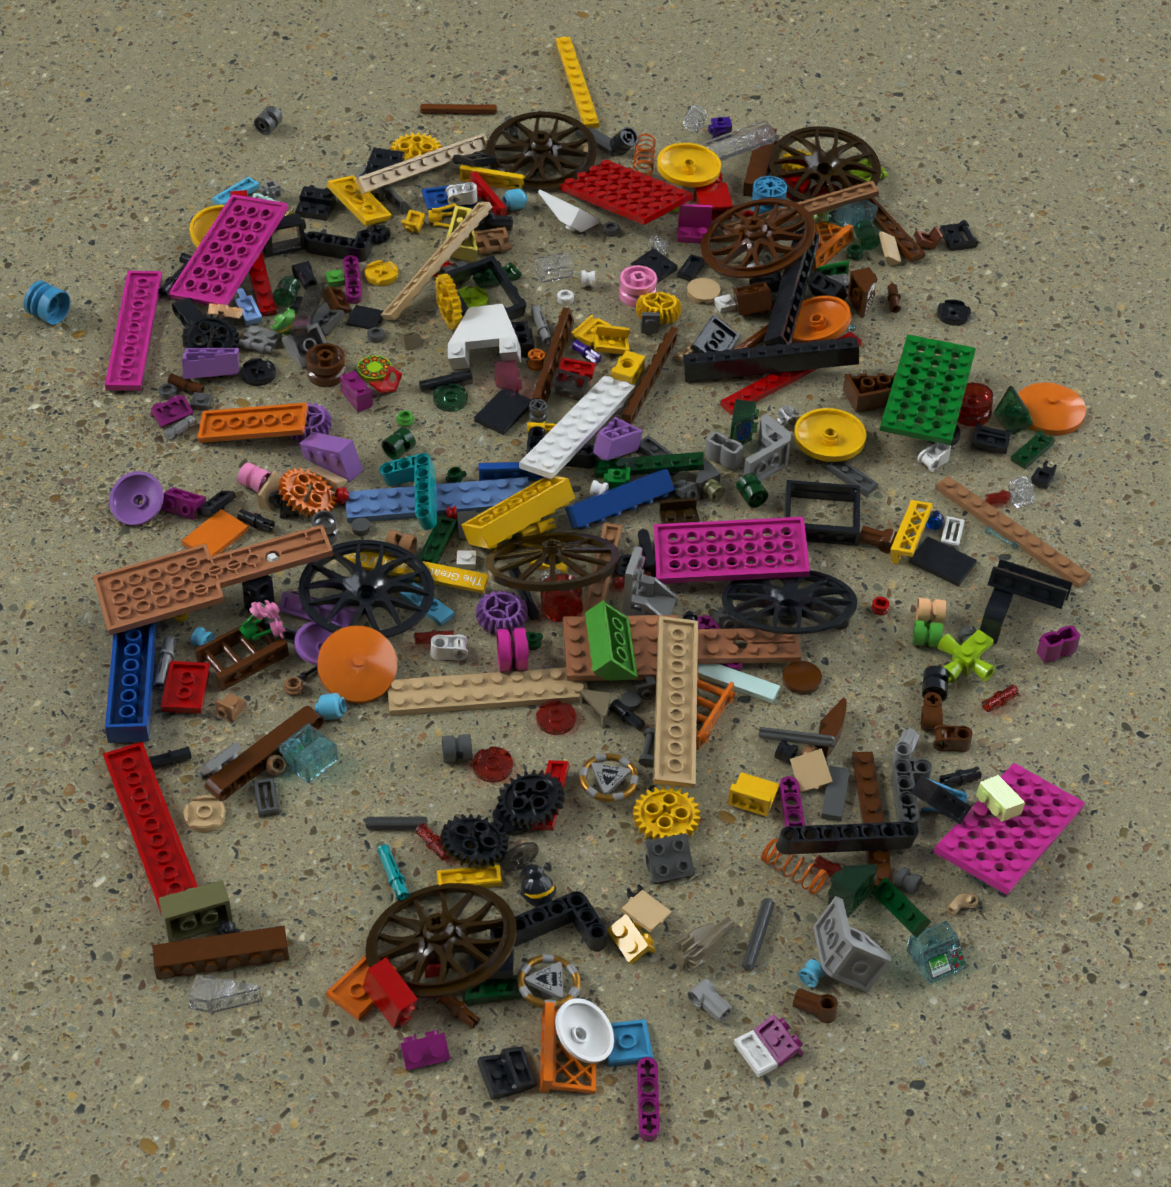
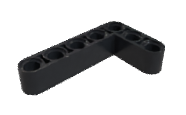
(529, 928)

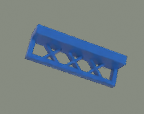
(504, 470)

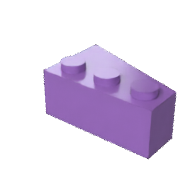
(210, 362)
(617, 440)
(332, 454)

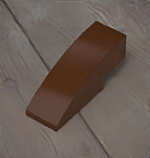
(833, 724)

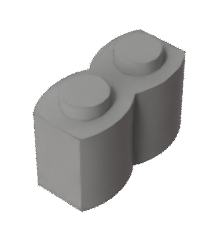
(725, 450)

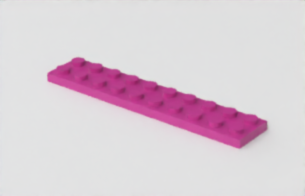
(133, 331)

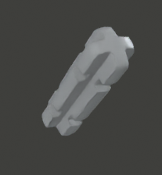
(179, 427)

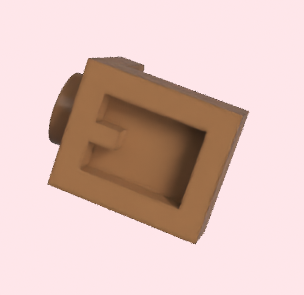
(230, 707)

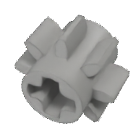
(271, 190)
(787, 416)

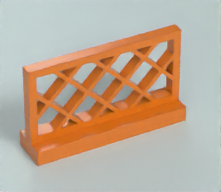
(835, 242)
(549, 1062)

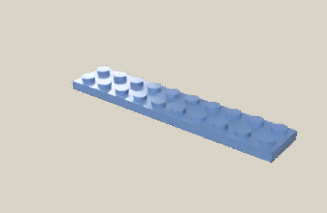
(400, 501)

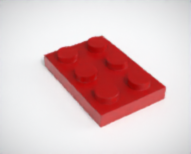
(185, 687)

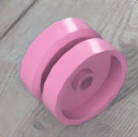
(636, 282)

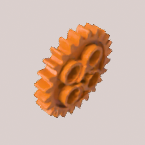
(294, 487)

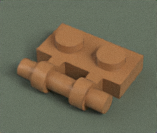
(491, 237)

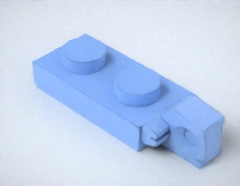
(251, 313)

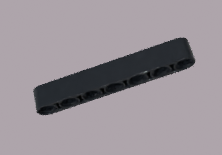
(846, 837)

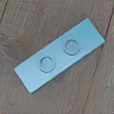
(247, 184)
(438, 612)

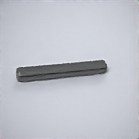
(797, 737)
(758, 934)

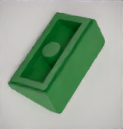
(835, 268)

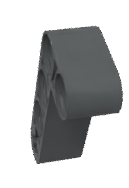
(903, 779)

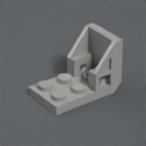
(773, 449)
(645, 593)
(847, 952)

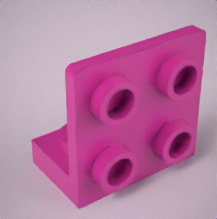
(693, 222)

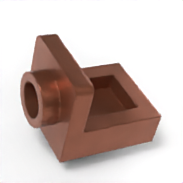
(928, 239)

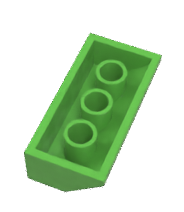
(610, 643)

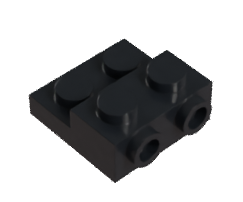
(315, 203)

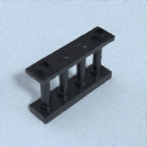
(1030, 583)

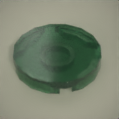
(450, 397)

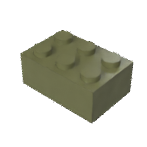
(195, 911)

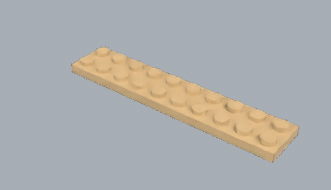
(482, 691)
(676, 703)

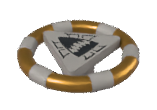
(609, 777)
(548, 980)

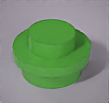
(405, 418)

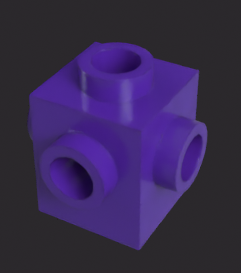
(719, 126)

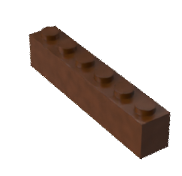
(758, 166)
(220, 952)

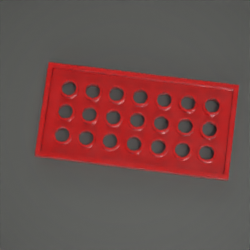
(626, 192)

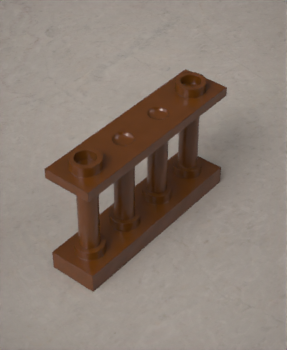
(241, 668)

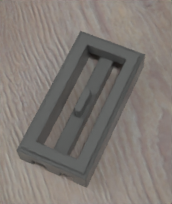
(268, 810)

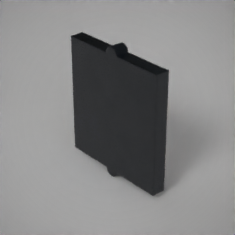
(364, 317)

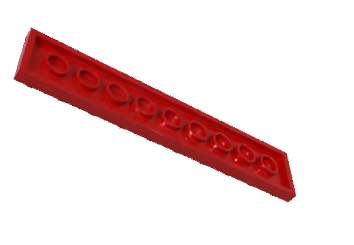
(149, 821)

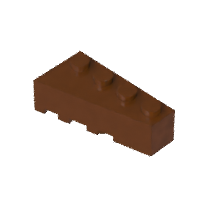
(868, 391)

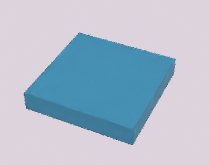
(630, 1043)

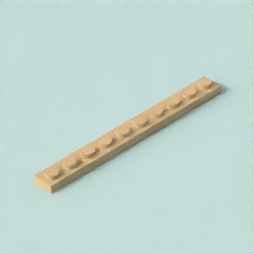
(420, 164)
(433, 265)

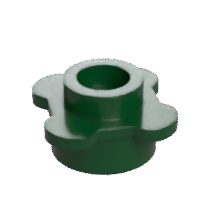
(855, 251)
(455, 475)
(534, 640)

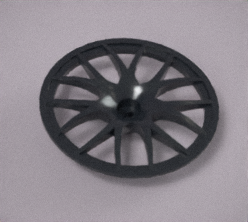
(366, 588)
(790, 602)

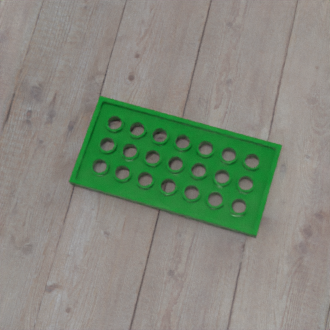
(921, 381)

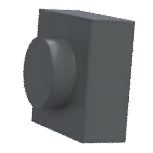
(201, 401)

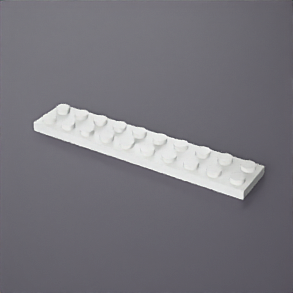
(577, 427)

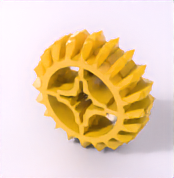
(666, 304)

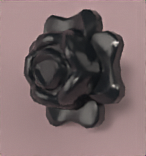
(226, 927)

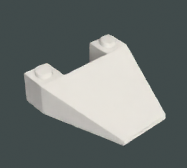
(481, 329)

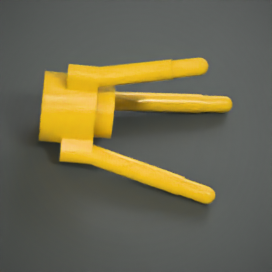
(435, 215)

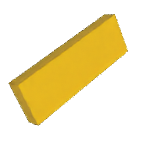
(481, 877)

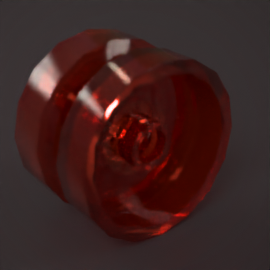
(976, 405)
(561, 603)

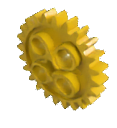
(415, 145)
(448, 301)
(666, 813)

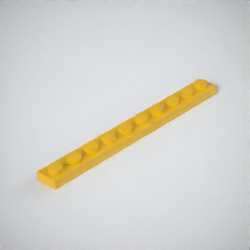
(577, 82)

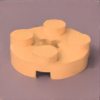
(225, 311)

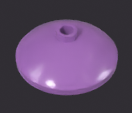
(130, 491)
(309, 641)

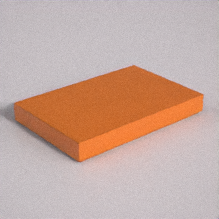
(216, 532)
(349, 992)

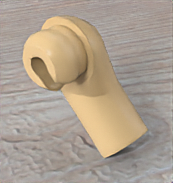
(962, 901)

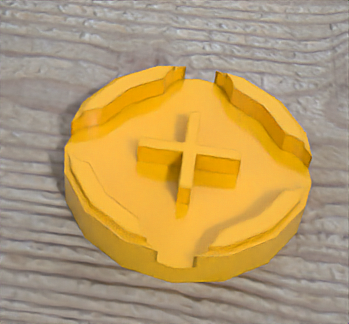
(381, 273)

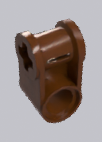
(931, 711)
(954, 738)

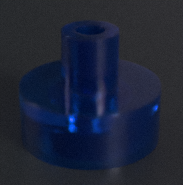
(935, 520)

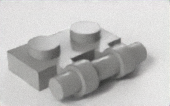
(260, 339)
(222, 757)

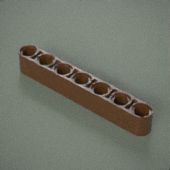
(253, 760)

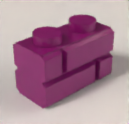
(356, 391)

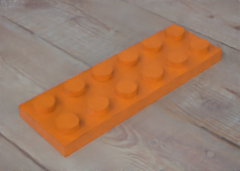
(253, 422)

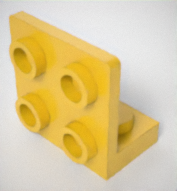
(753, 794)

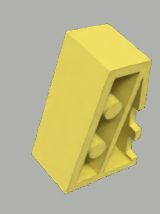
(468, 248)

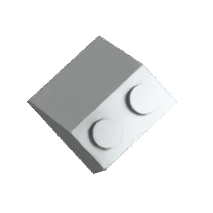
(299, 345)

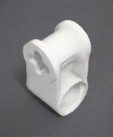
(463, 194)
(935, 456)
(447, 647)

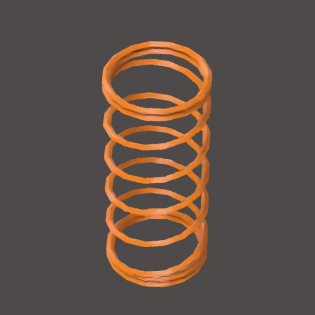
(643, 150)
(765, 859)

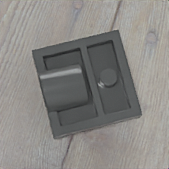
(669, 858)

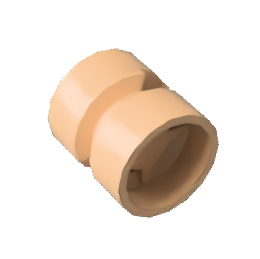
(930, 610)

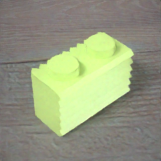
(1000, 798)

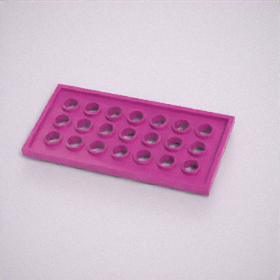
(257, 230)
(740, 556)
(1014, 837)

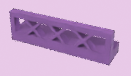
(291, 604)

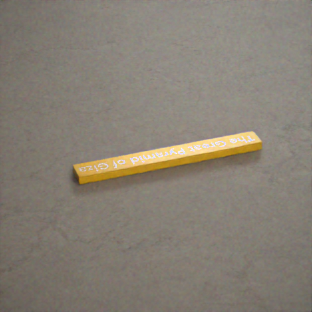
(441, 574)

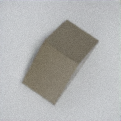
(596, 705)

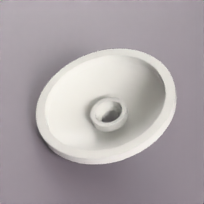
(584, 1031)

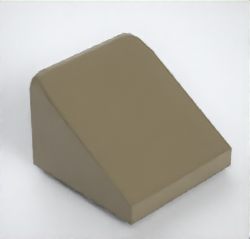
(410, 340)

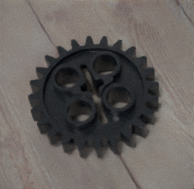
(195, 333)
(531, 799)
(474, 841)

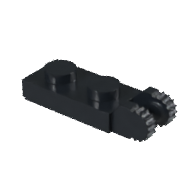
(645, 543)

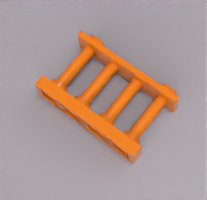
(717, 708)

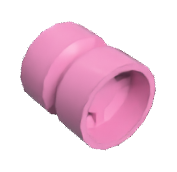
(253, 476)

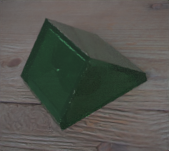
(1012, 412)

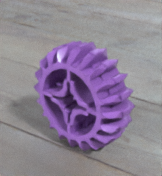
(317, 421)
(501, 611)

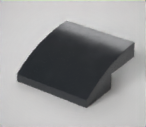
(507, 1073)

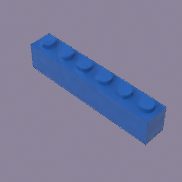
(619, 499)

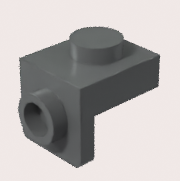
(649, 323)
(685, 489)
(648, 687)

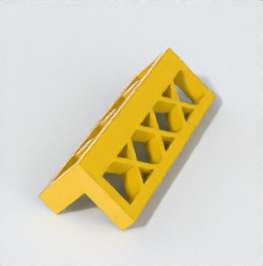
(493, 177)
(908, 526)

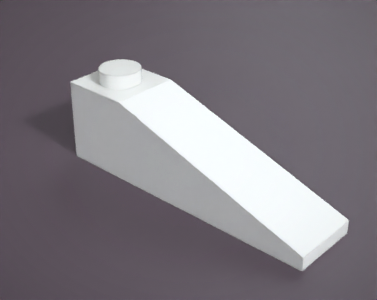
(569, 214)

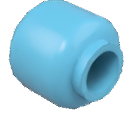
(515, 199)
(331, 706)

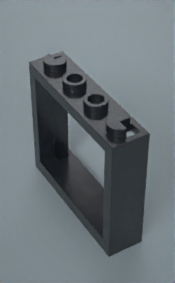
(503, 278)
(826, 491)

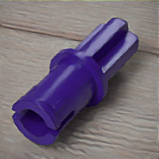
(586, 351)

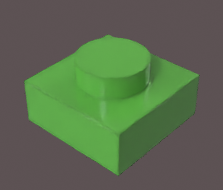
(335, 278)

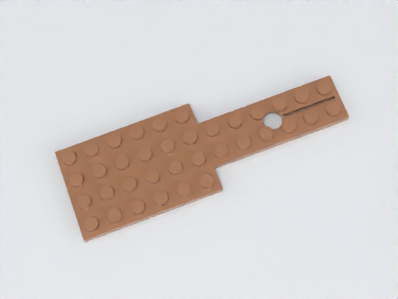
(194, 580)
(714, 646)

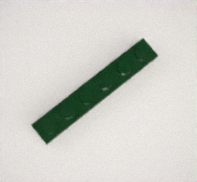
(652, 464)

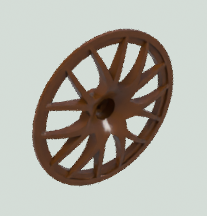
(758, 236)

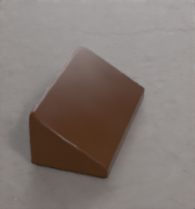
(336, 299)

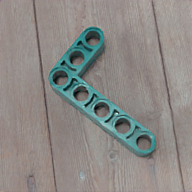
(423, 473)

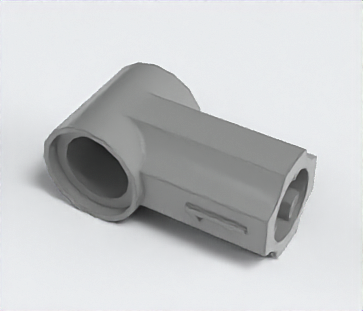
(905, 745)
(706, 996)

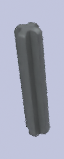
(396, 822)

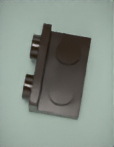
(678, 511)

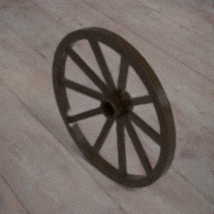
(551, 554)

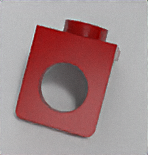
(387, 385)

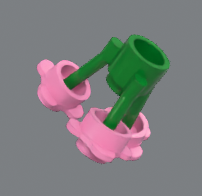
(262, 611)

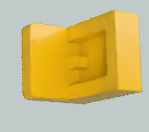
(413, 221)

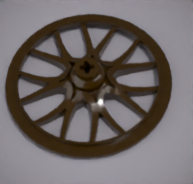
(543, 149)
(822, 165)
(442, 937)

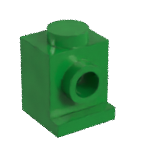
(617, 477)

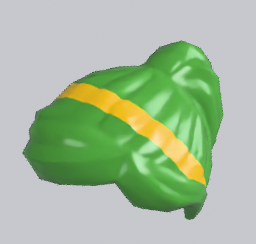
(284, 322)

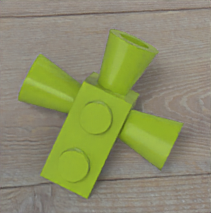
(967, 656)

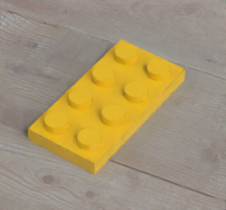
(363, 206)

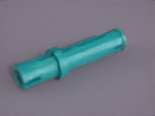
(396, 879)

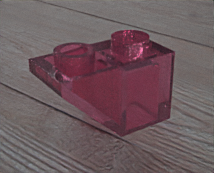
(507, 375)

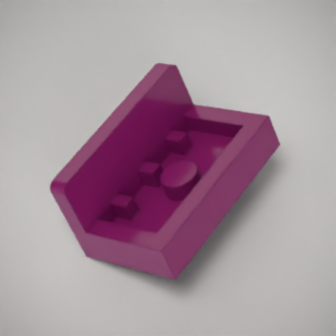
(424, 1050)

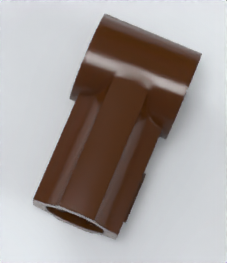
(879, 538)
(816, 1004)

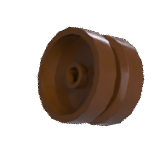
(325, 364)

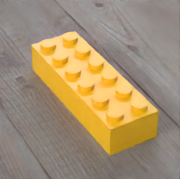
(518, 512)

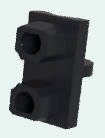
(276, 500)

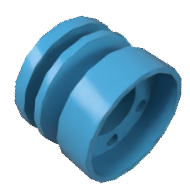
(768, 187)
(47, 302)

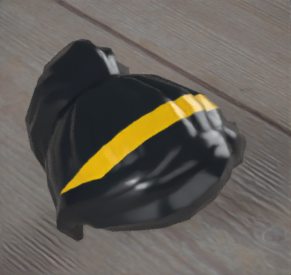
(536, 885)

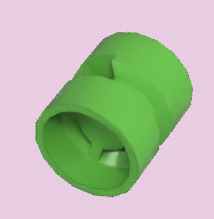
(927, 633)

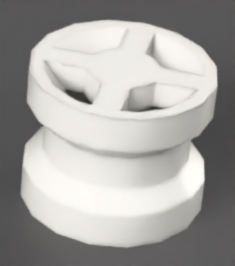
(588, 278)
(597, 488)

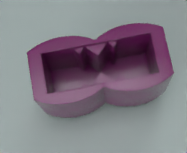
(1058, 643)

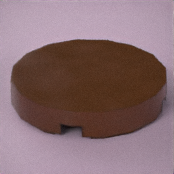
(802, 677)

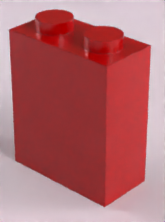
(715, 195)
(390, 993)

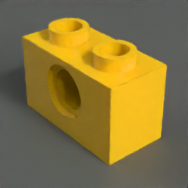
(629, 367)

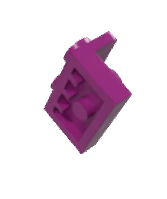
(171, 411)
(182, 502)
(778, 1040)

